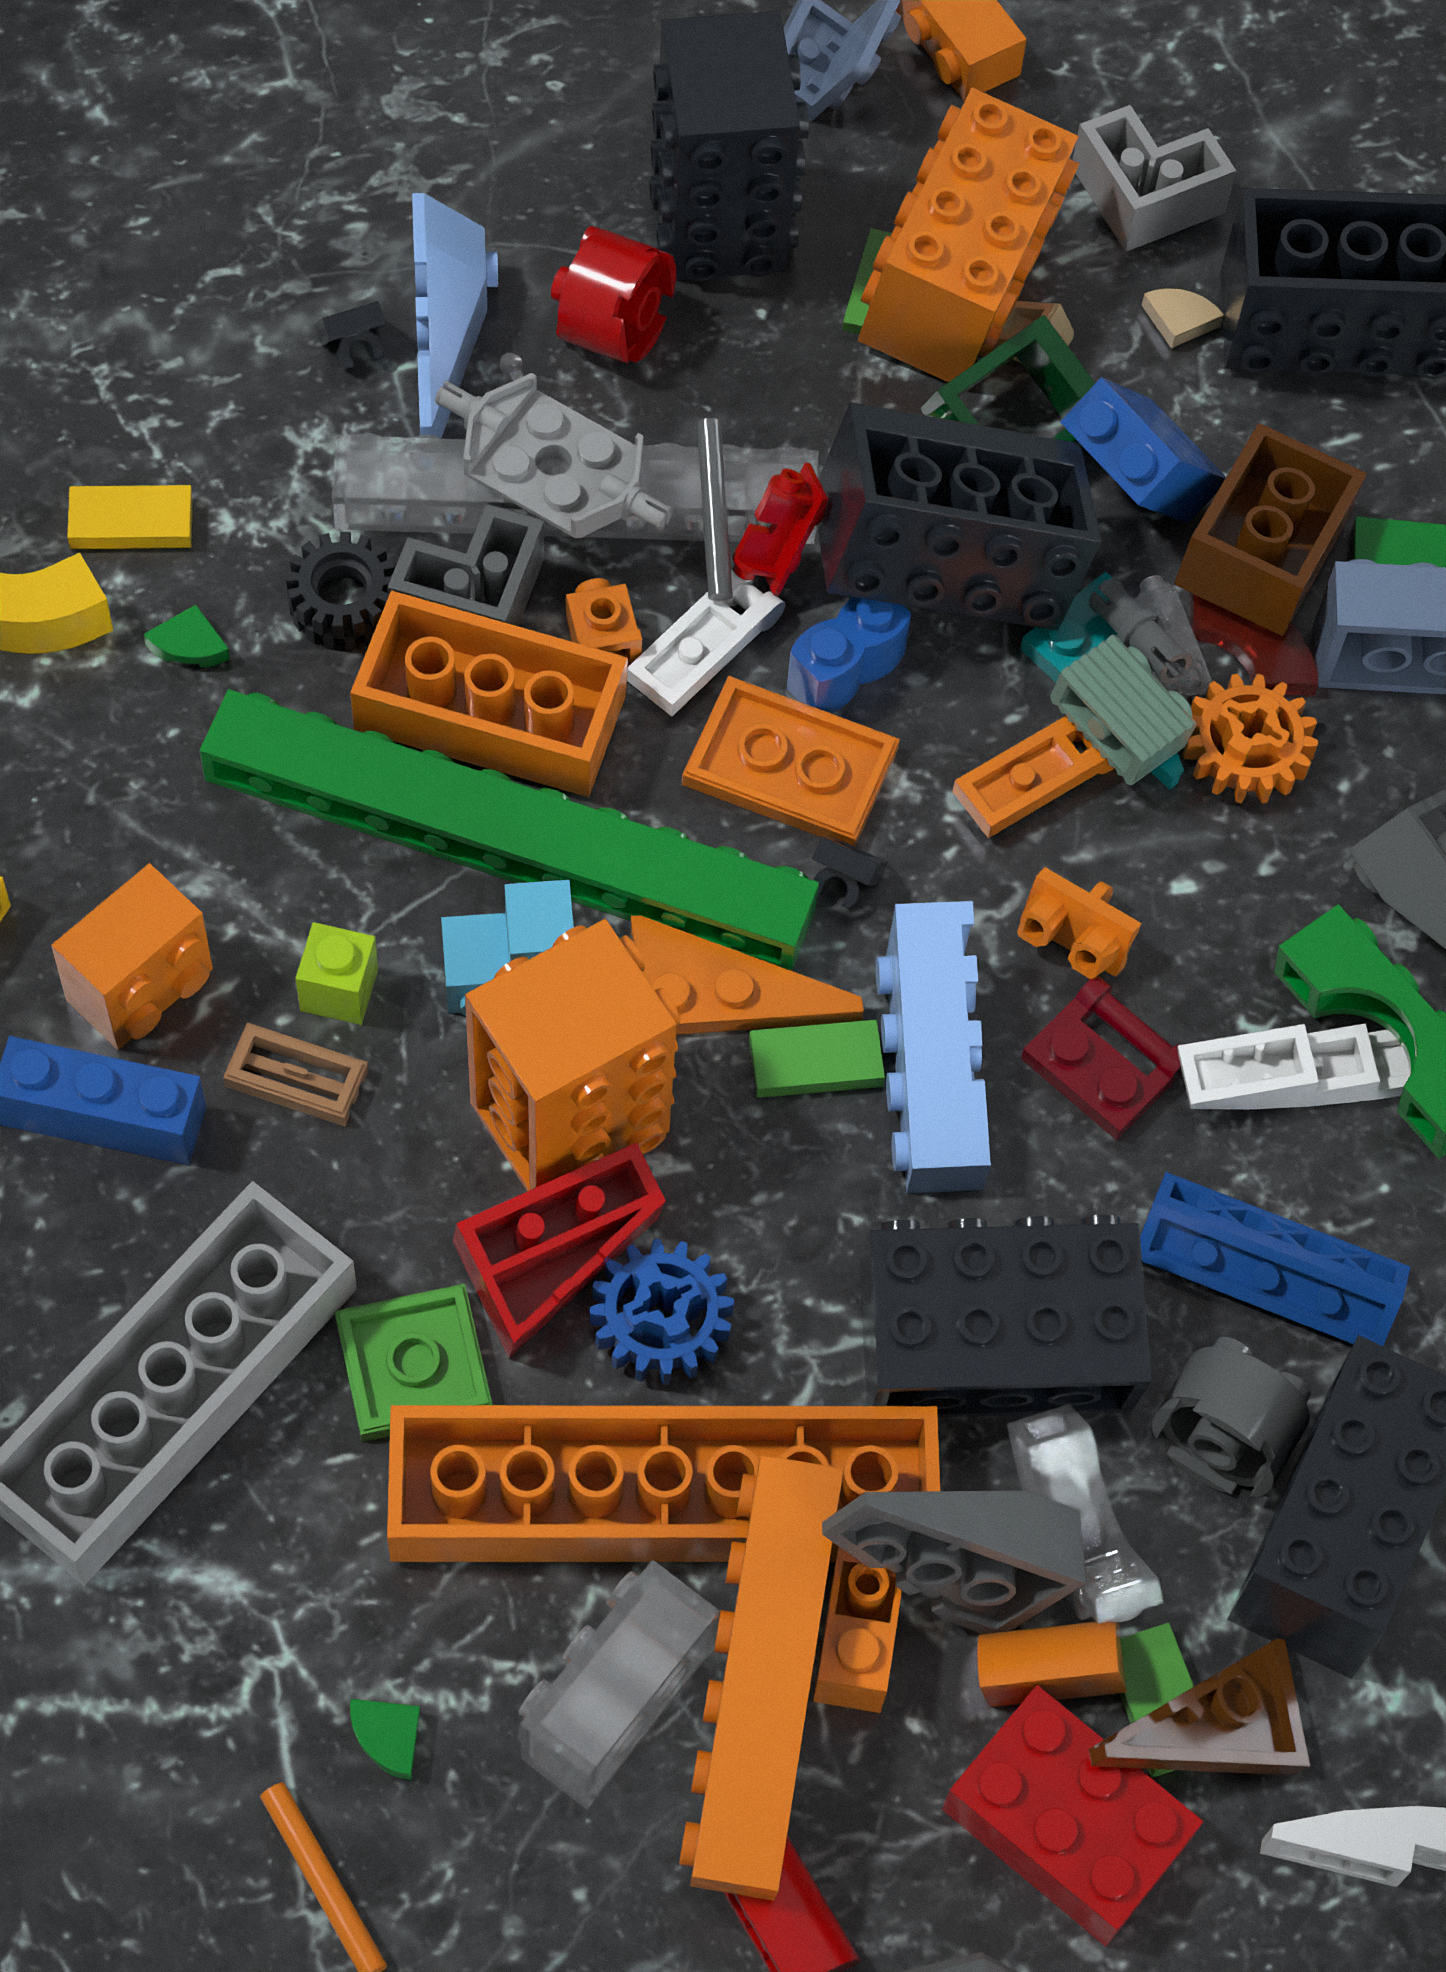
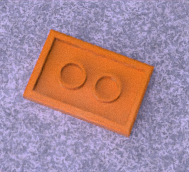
(790, 761)

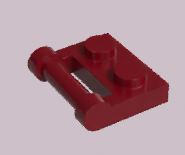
(1093, 1071)

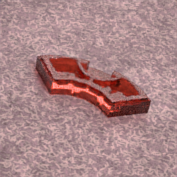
(1256, 647)

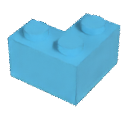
(484, 943)

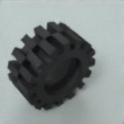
(332, 562)

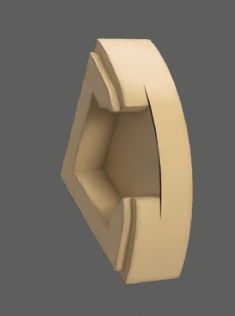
(1181, 314)

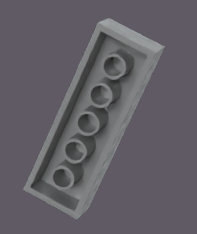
(169, 1381)

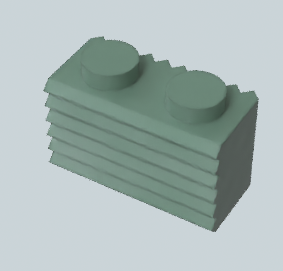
(1123, 709)

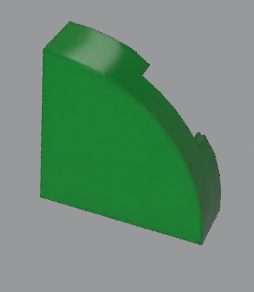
(187, 640)
(387, 1734)

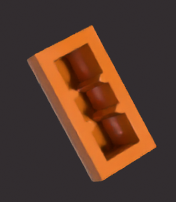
(1059, 1659)

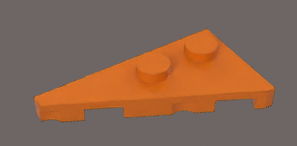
(731, 990)

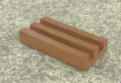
(289, 1096)

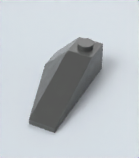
(1408, 864)
(974, 1553)

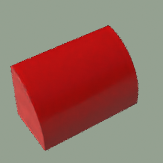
(798, 1927)

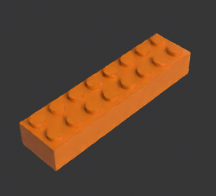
(623, 1477)

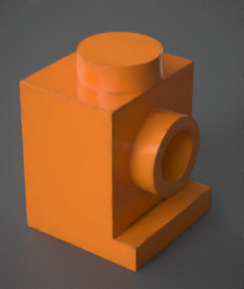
(603, 619)

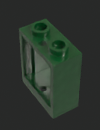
(1044, 358)

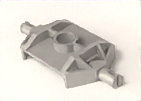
(521, 427)

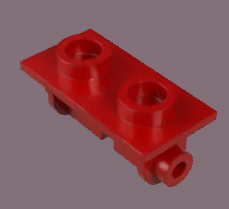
(793, 507)

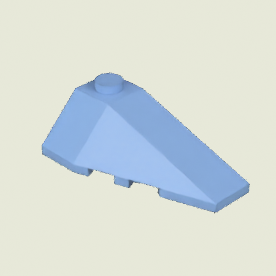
(450, 300)

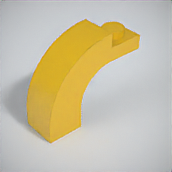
(52, 608)

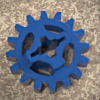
(655, 1285)

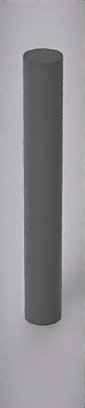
(714, 509)

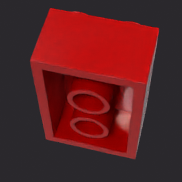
(1070, 1828)

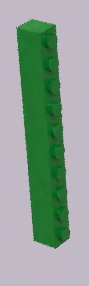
(506, 827)

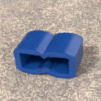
(846, 652)

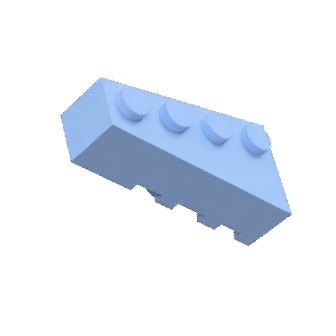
(934, 1049)

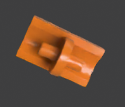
(1079, 921)

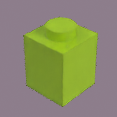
(337, 973)

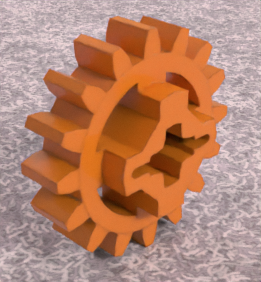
(1250, 740)

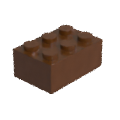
(1270, 529)

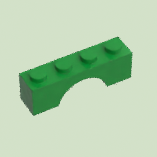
(1340, 970)

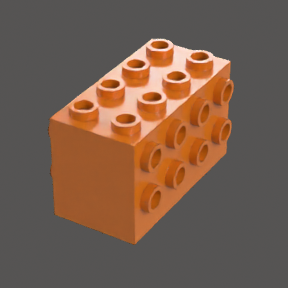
(967, 236)
(572, 1054)

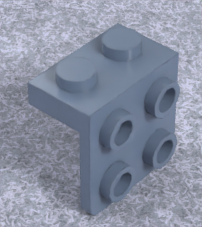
(834, 50)

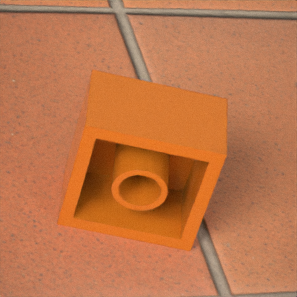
(134, 957)

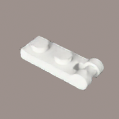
(702, 644)

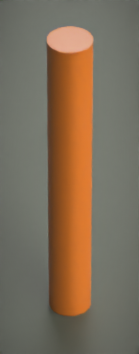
(322, 1879)

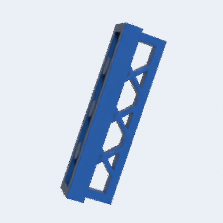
(1272, 1262)

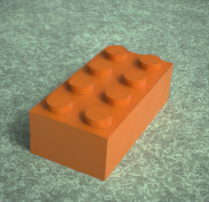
(489, 693)

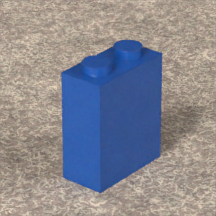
(1143, 450)

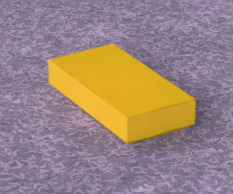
(130, 517)

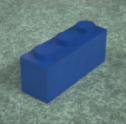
(100, 1100)

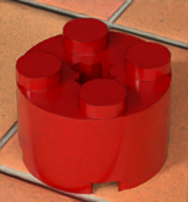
(613, 295)

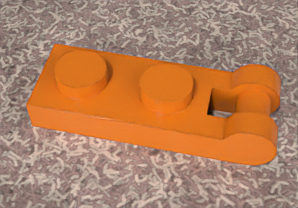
(1028, 776)

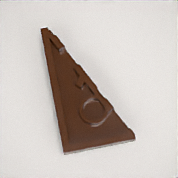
(1229, 1723)

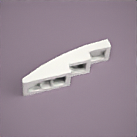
(1293, 1068)
(1364, 1842)

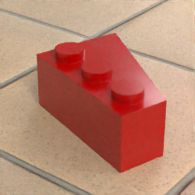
(554, 1240)

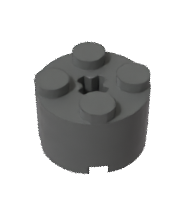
(1233, 1418)

